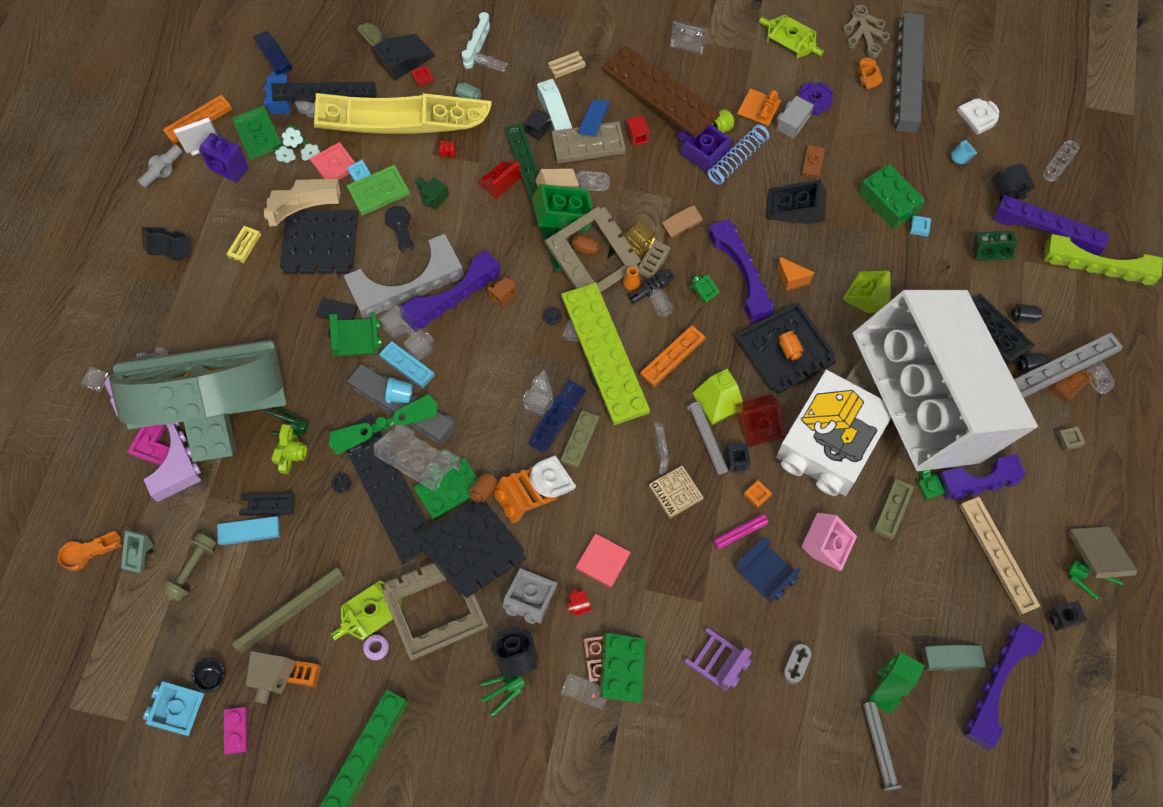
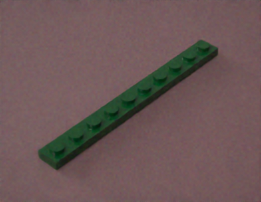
(529, 173)

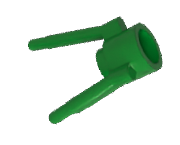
(1080, 570)
(511, 685)

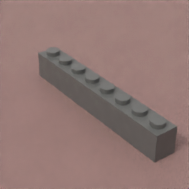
(909, 73)

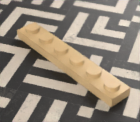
(999, 556)

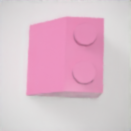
(829, 540)

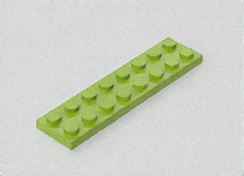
(605, 354)

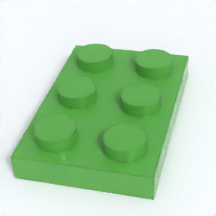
(378, 190)

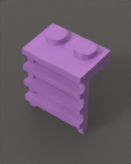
(729, 672)

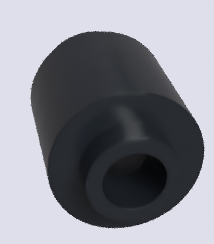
(1026, 313)
(1032, 361)

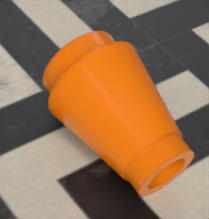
(632, 279)

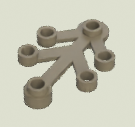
(860, 14)

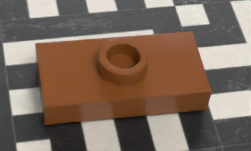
(813, 162)

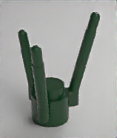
(298, 423)

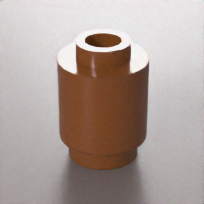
(585, 245)
(482, 488)

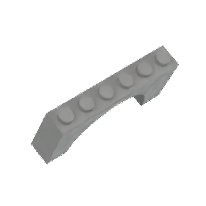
(375, 298)

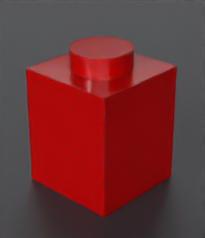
(637, 130)

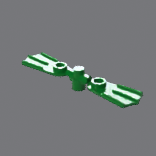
(349, 437)

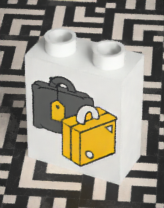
(834, 434)

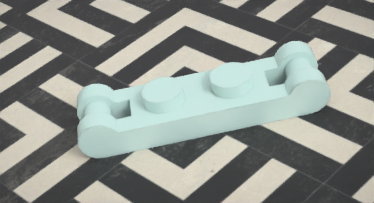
(477, 40)

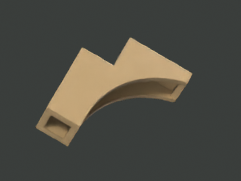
(301, 196)

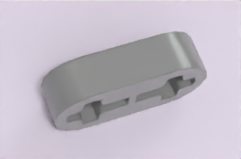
(792, 661)

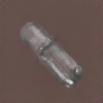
(489, 62)

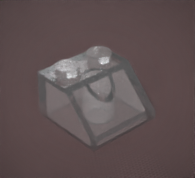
(689, 36)

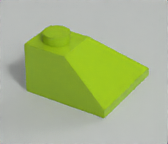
(869, 291)
(718, 396)

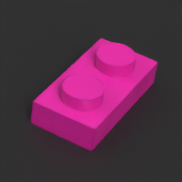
(235, 730)

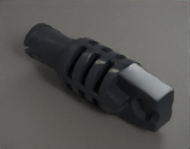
(658, 281)

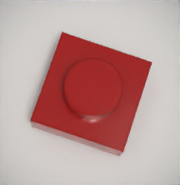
(422, 76)

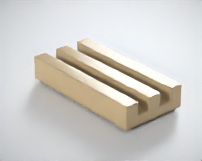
(565, 63)

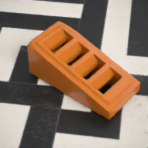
(313, 677)

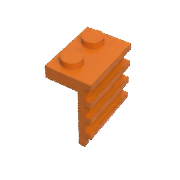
(515, 498)

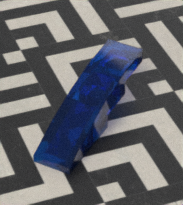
(272, 52)
(557, 416)

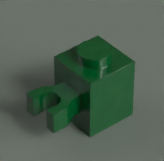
(432, 193)

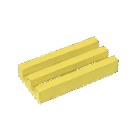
(246, 245)

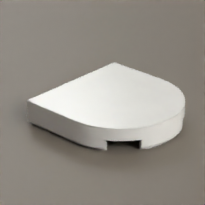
(979, 114)
(551, 478)

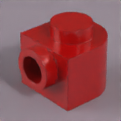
(578, 602)

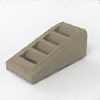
(659, 250)

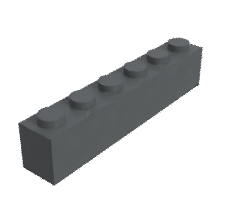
(373, 388)

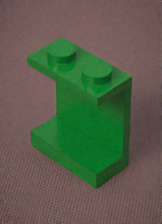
(354, 336)

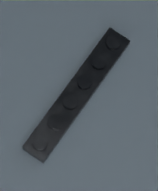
(308, 91)

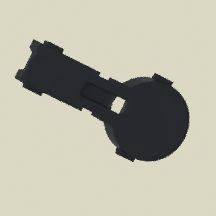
(397, 215)

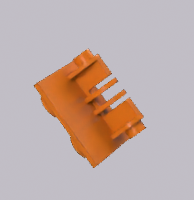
(759, 106)

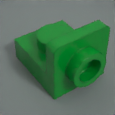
(704, 287)

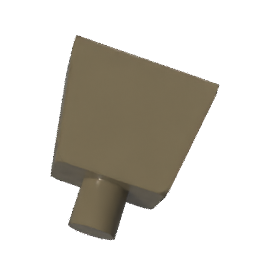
(268, 674)

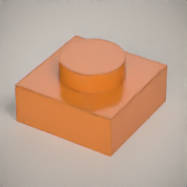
(757, 494)

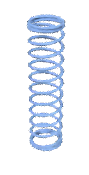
(717, 170)

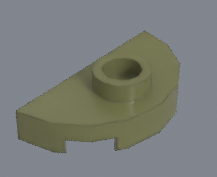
(370, 33)

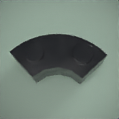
(169, 244)

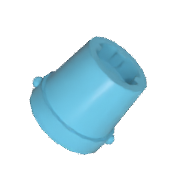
(398, 391)

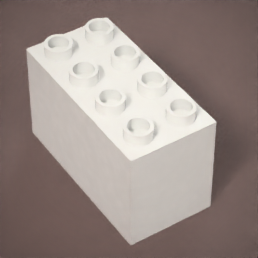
(943, 379)

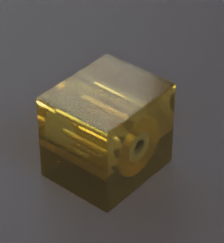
(640, 237)

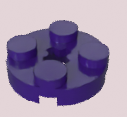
(822, 91)

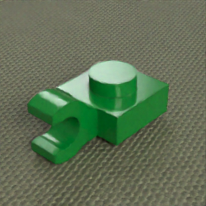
(929, 486)

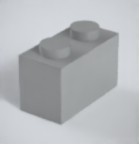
(794, 117)

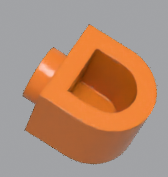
(871, 76)

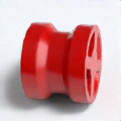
(447, 149)

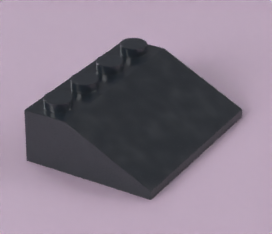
(1007, 337)

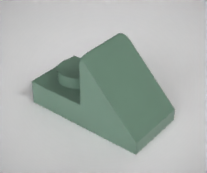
(135, 551)

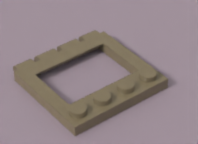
(570, 262)
(438, 637)

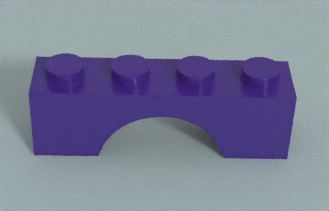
(1004, 472)

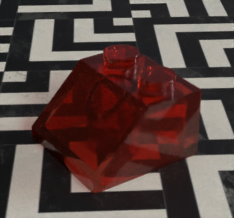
(760, 420)

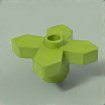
(288, 449)

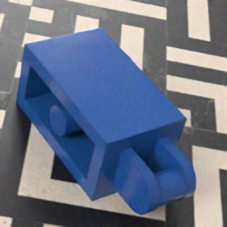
(276, 107)

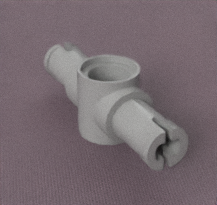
(160, 166)

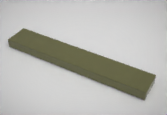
(288, 611)

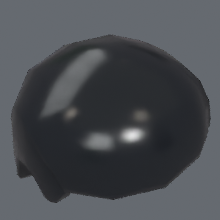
(208, 675)

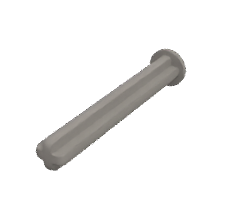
(708, 437)
(881, 747)

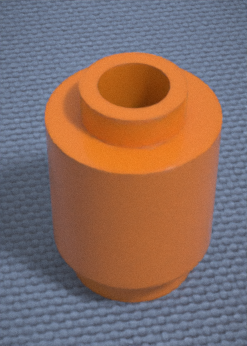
(791, 345)

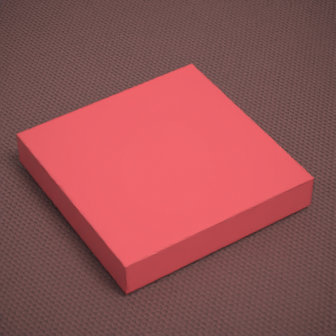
(332, 162)
(603, 560)

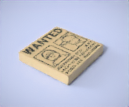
(675, 492)

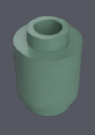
(468, 91)

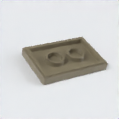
(1102, 552)

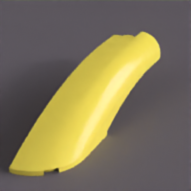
(399, 115)

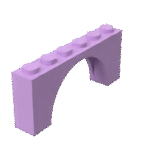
(176, 471)

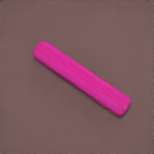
(741, 531)

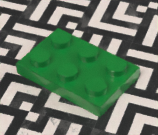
(257, 132)
(451, 492)
(622, 668)

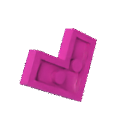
(147, 447)

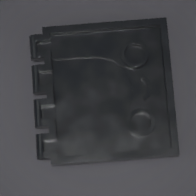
(319, 241)
(763, 348)
(471, 547)

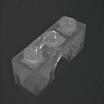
(418, 344)

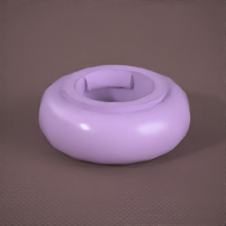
(369, 641)

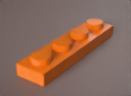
(211, 110)
(672, 356)

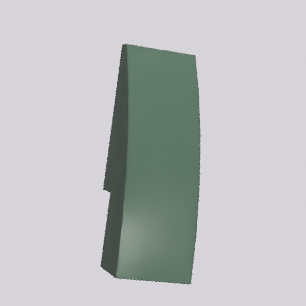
(952, 657)

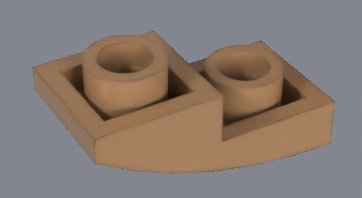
(683, 220)

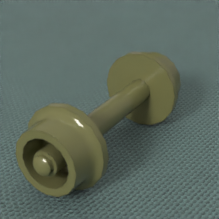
(203, 544)

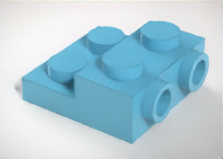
(173, 708)

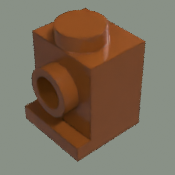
(502, 291)

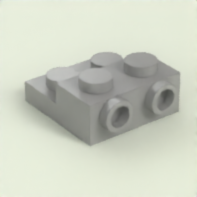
(529, 596)

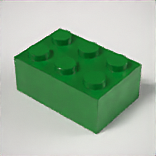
(891, 196)
(560, 205)

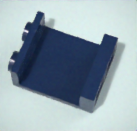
(767, 571)

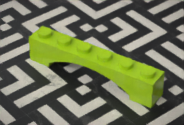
(1063, 252)

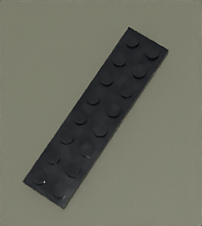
(389, 496)

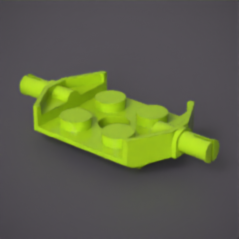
(802, 42)
(355, 619)

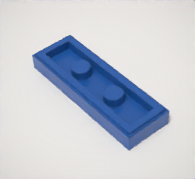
(594, 117)

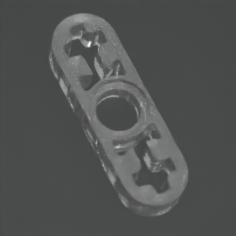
(1061, 166)

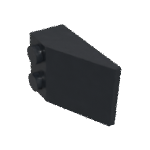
(401, 54)
(798, 203)

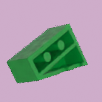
(895, 679)

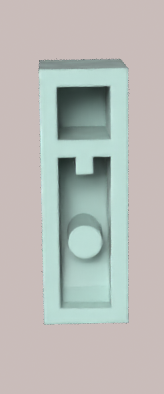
(553, 105)

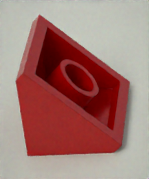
(501, 178)

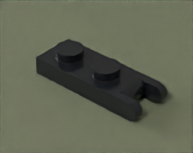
(268, 504)

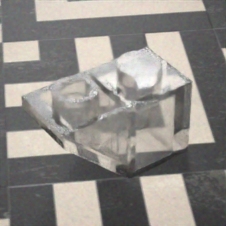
(539, 397)

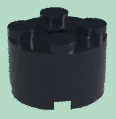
(1014, 182)
(515, 652)

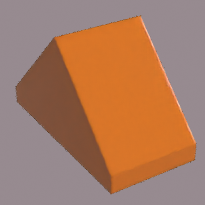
(793, 274)

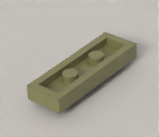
(580, 439)
(893, 509)

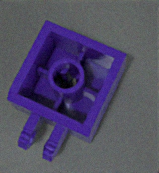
(705, 148)
(223, 157)

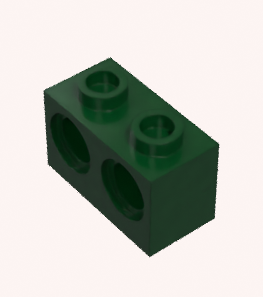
(994, 245)

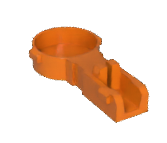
(76, 555)

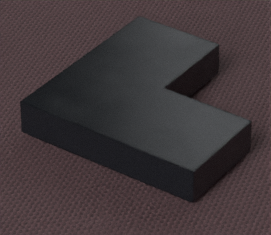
(343, 310)

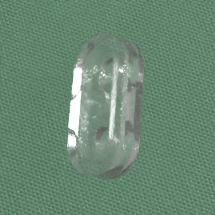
(592, 180)
(1101, 373)

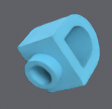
(963, 153)

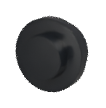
(552, 316)
(341, 483)

